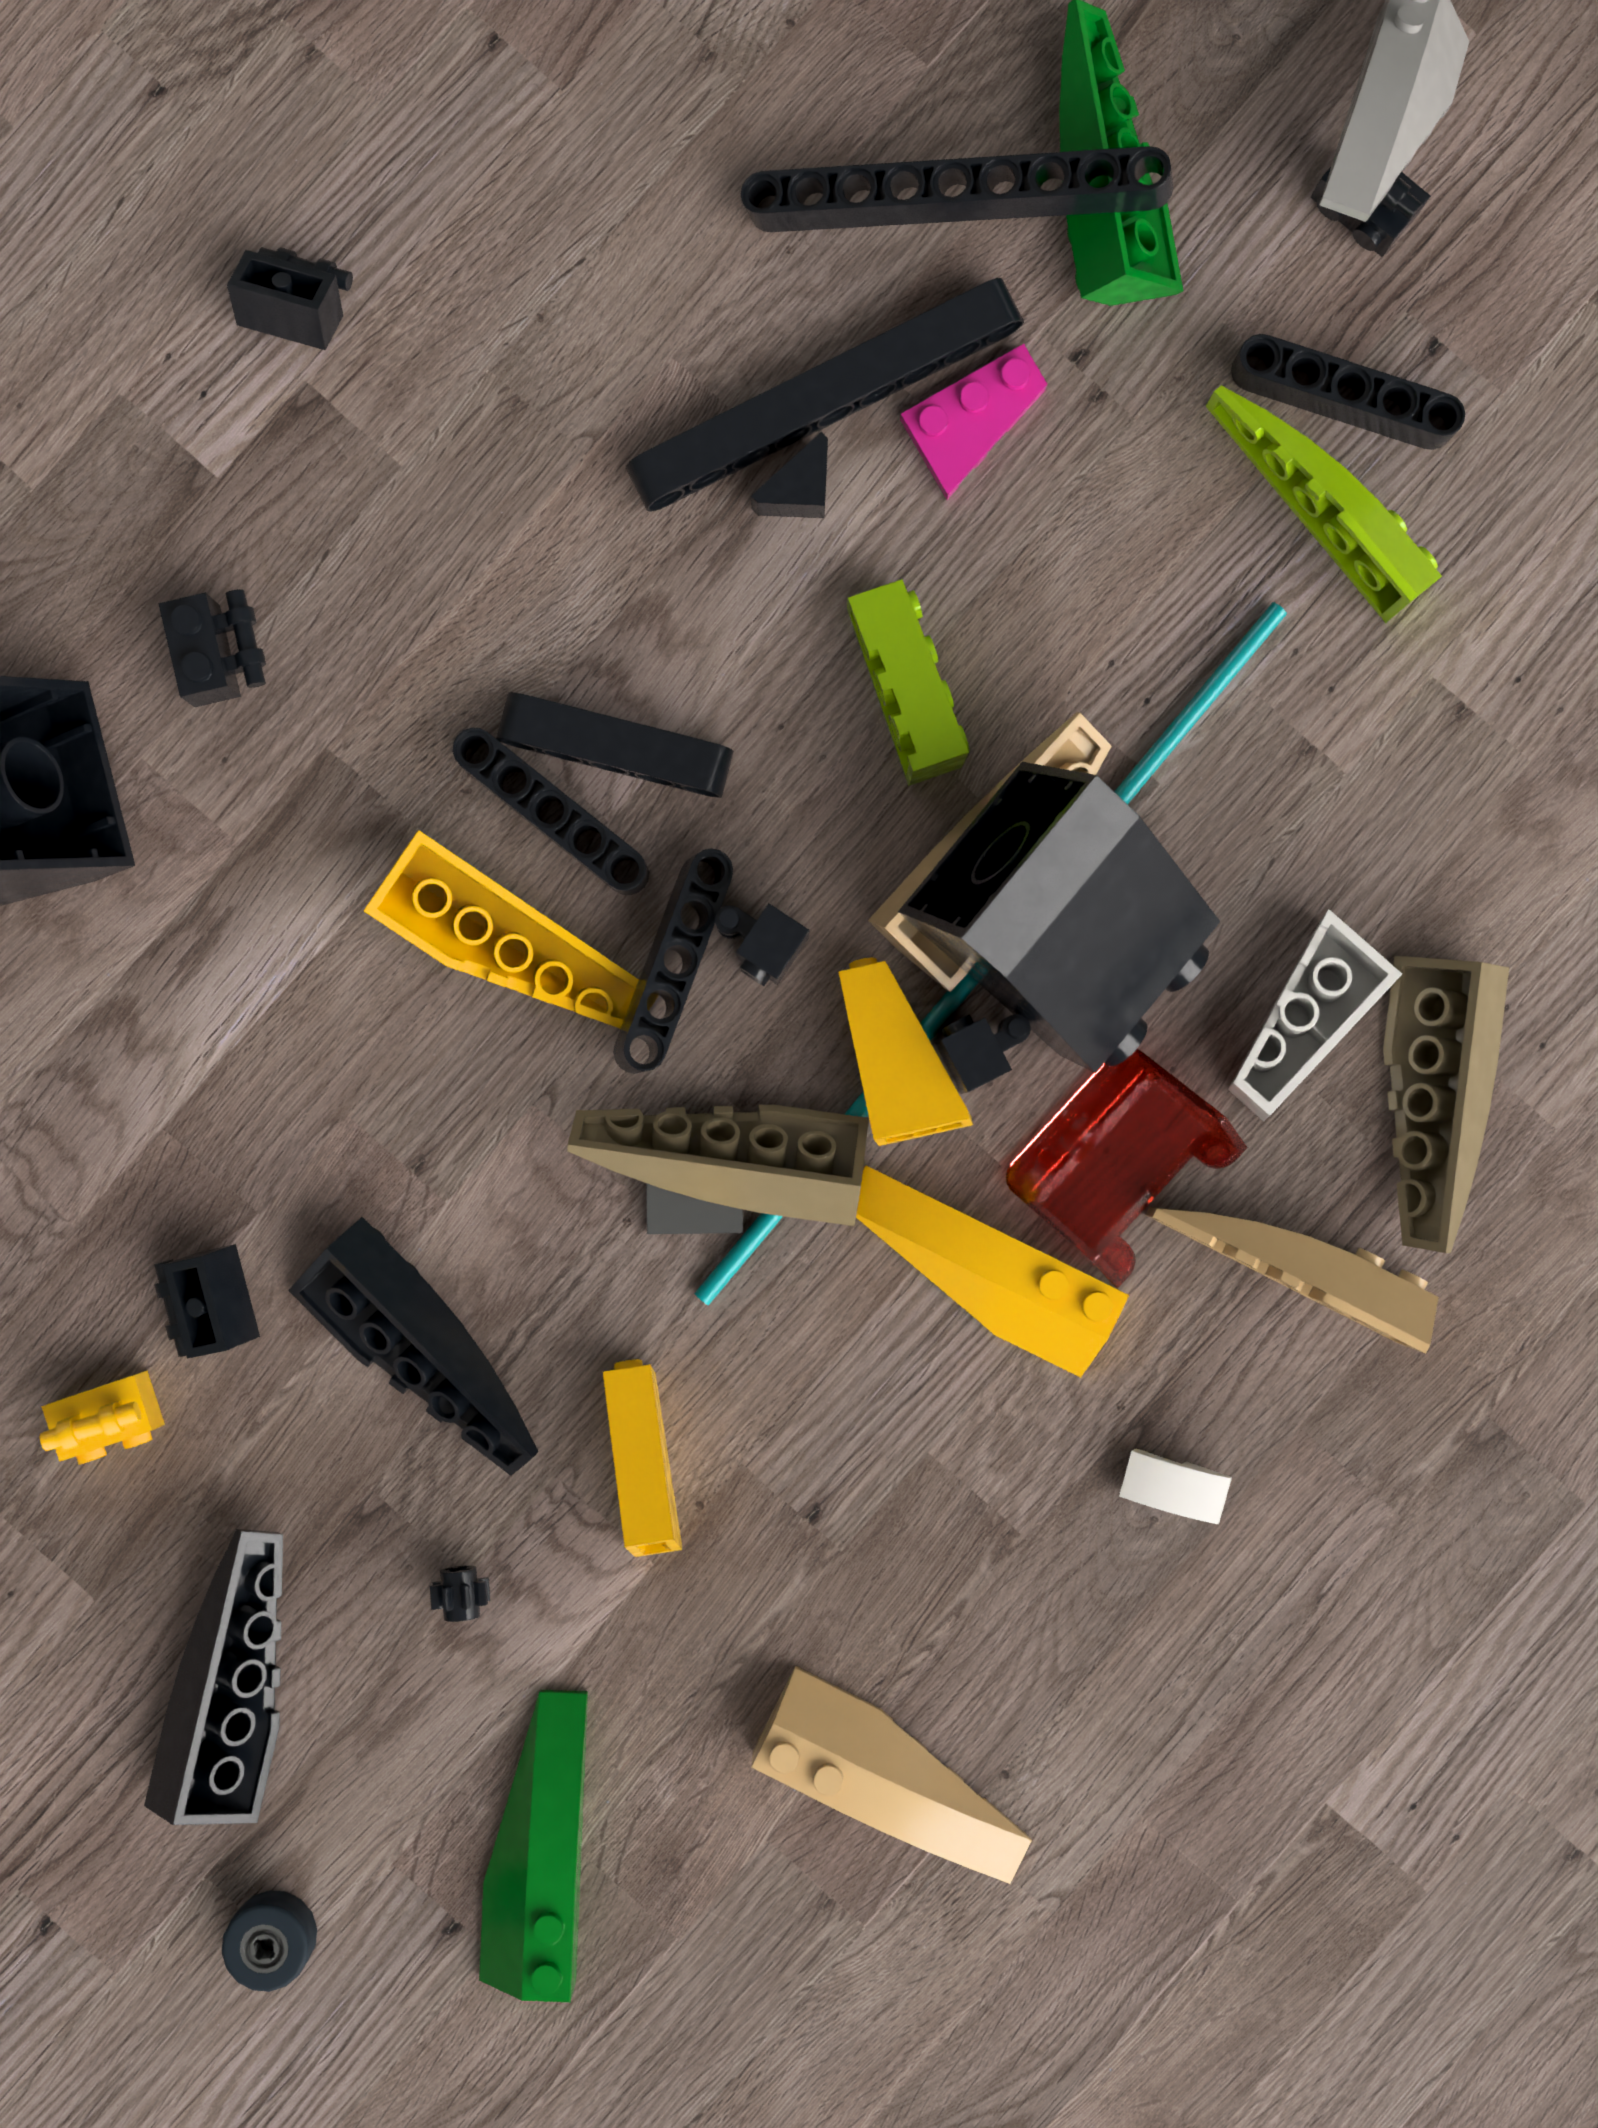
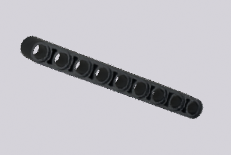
(973, 204)
(824, 394)

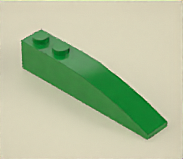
(1116, 253)
(536, 1860)

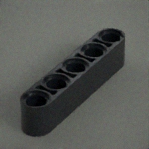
(1369, 386)
(614, 744)
(537, 793)
(689, 944)

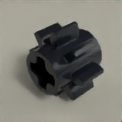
(459, 1593)

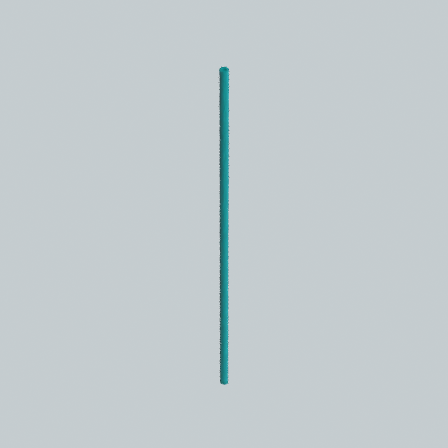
(952, 1000)

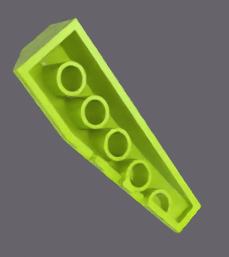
(1332, 504)

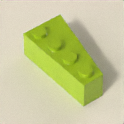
(908, 682)

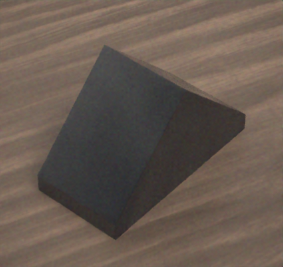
(798, 486)

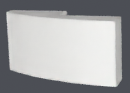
(1175, 1486)

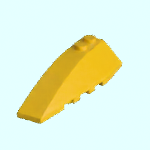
(496, 935)
(994, 1276)

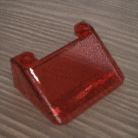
(1115, 1154)

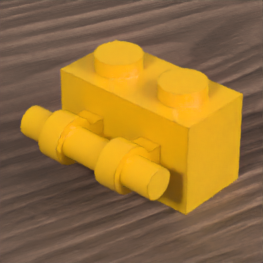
(101, 1417)

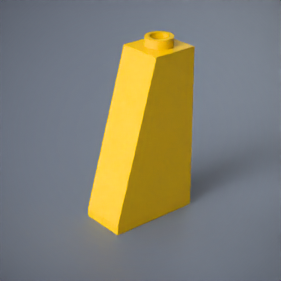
(898, 1067)
(641, 1460)

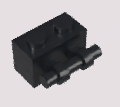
(1387, 221)
(288, 295)
(202, 651)
(768, 943)
(976, 1053)
(206, 1302)

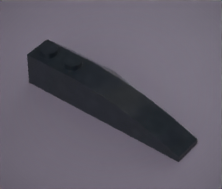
(399, 1322)
(222, 1703)

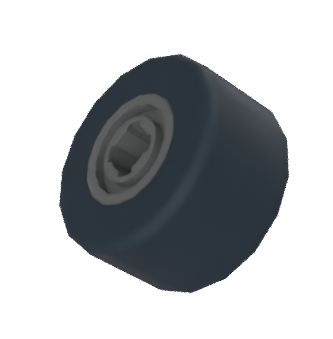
(281, 1924)

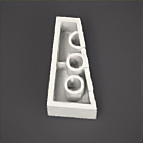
(1318, 1006)

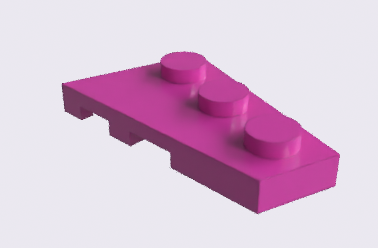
(970, 416)

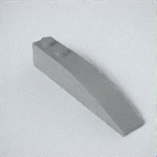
(1396, 102)

